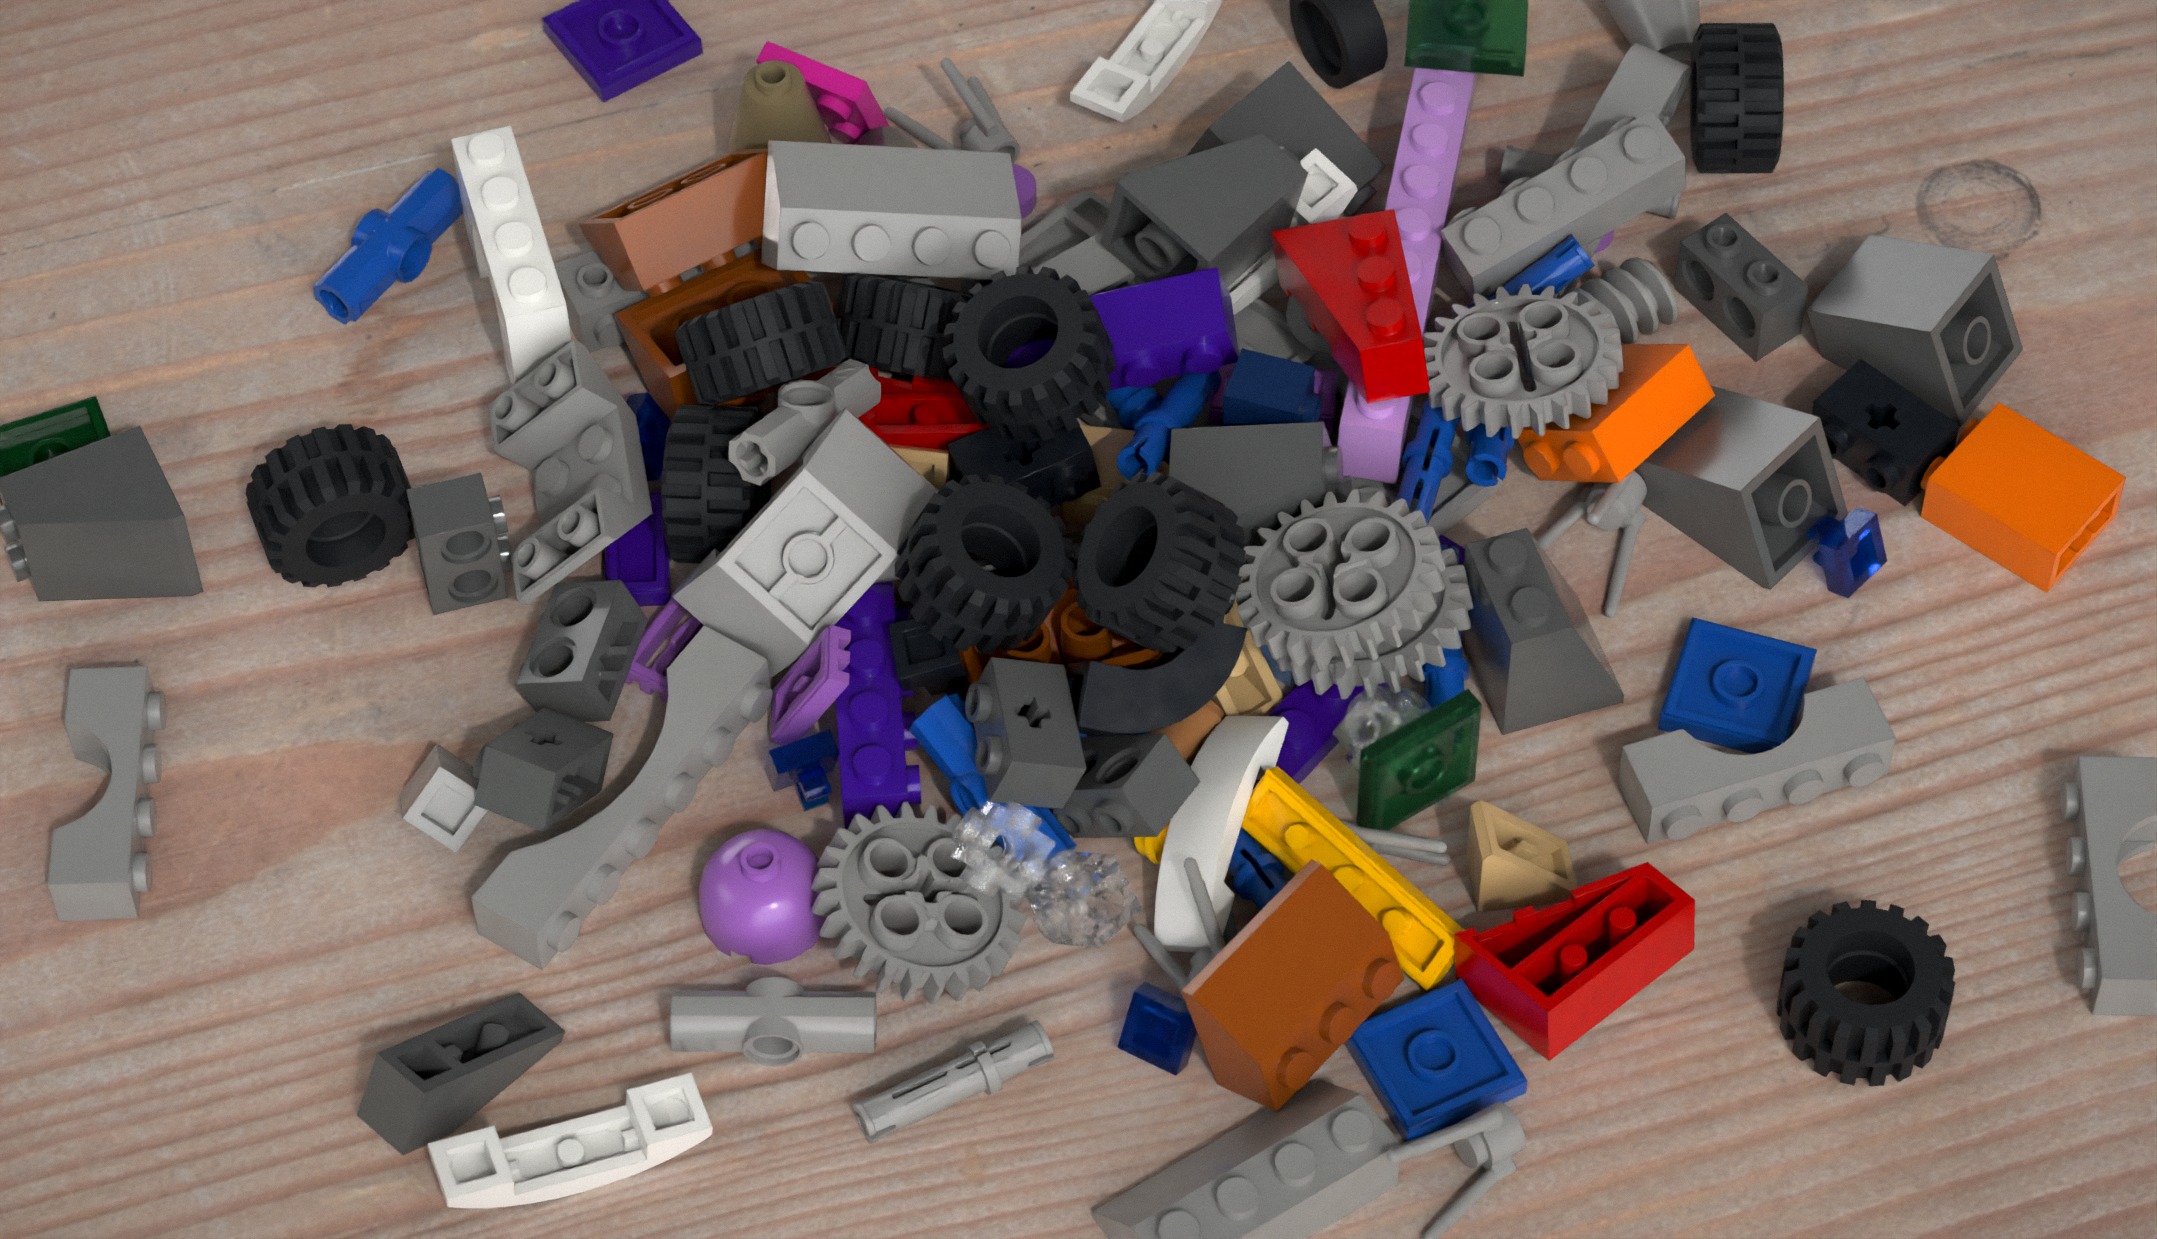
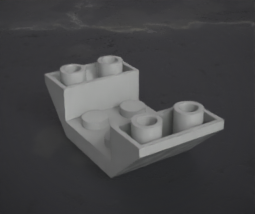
(583, 462)
(810, 545)

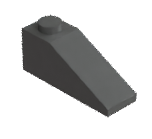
(453, 1071)

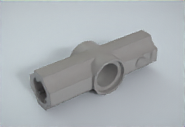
(801, 416)
(773, 1021)

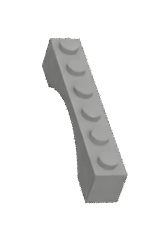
(549, 888)

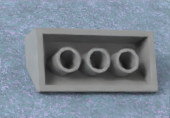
(890, 210)
(1267, 1178)

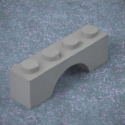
(1686, 786)
(2112, 821)
(101, 858)

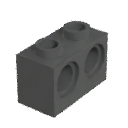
(1741, 287)
(460, 543)
(583, 650)
(1127, 787)

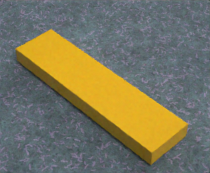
(1302, 829)

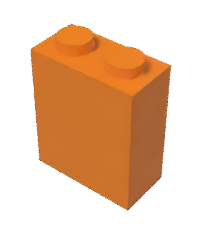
(1654, 399)
(2021, 496)

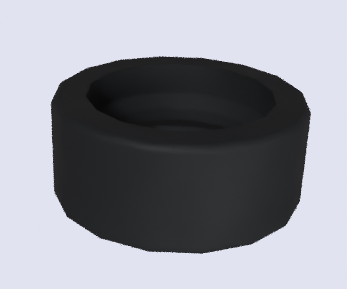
(1340, 38)

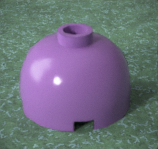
(760, 897)

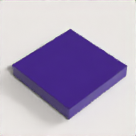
(621, 41)

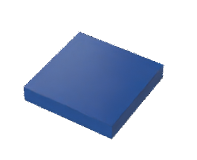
(1736, 687)
(1435, 1061)

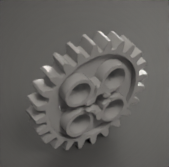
(1565, 353)
(1339, 579)
(1417, 648)
(914, 903)

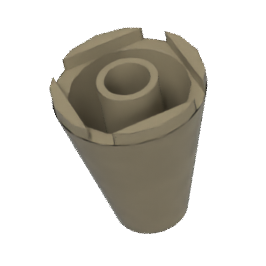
(775, 107)

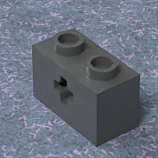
(1025, 733)
(542, 769)

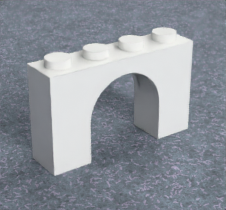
(511, 249)

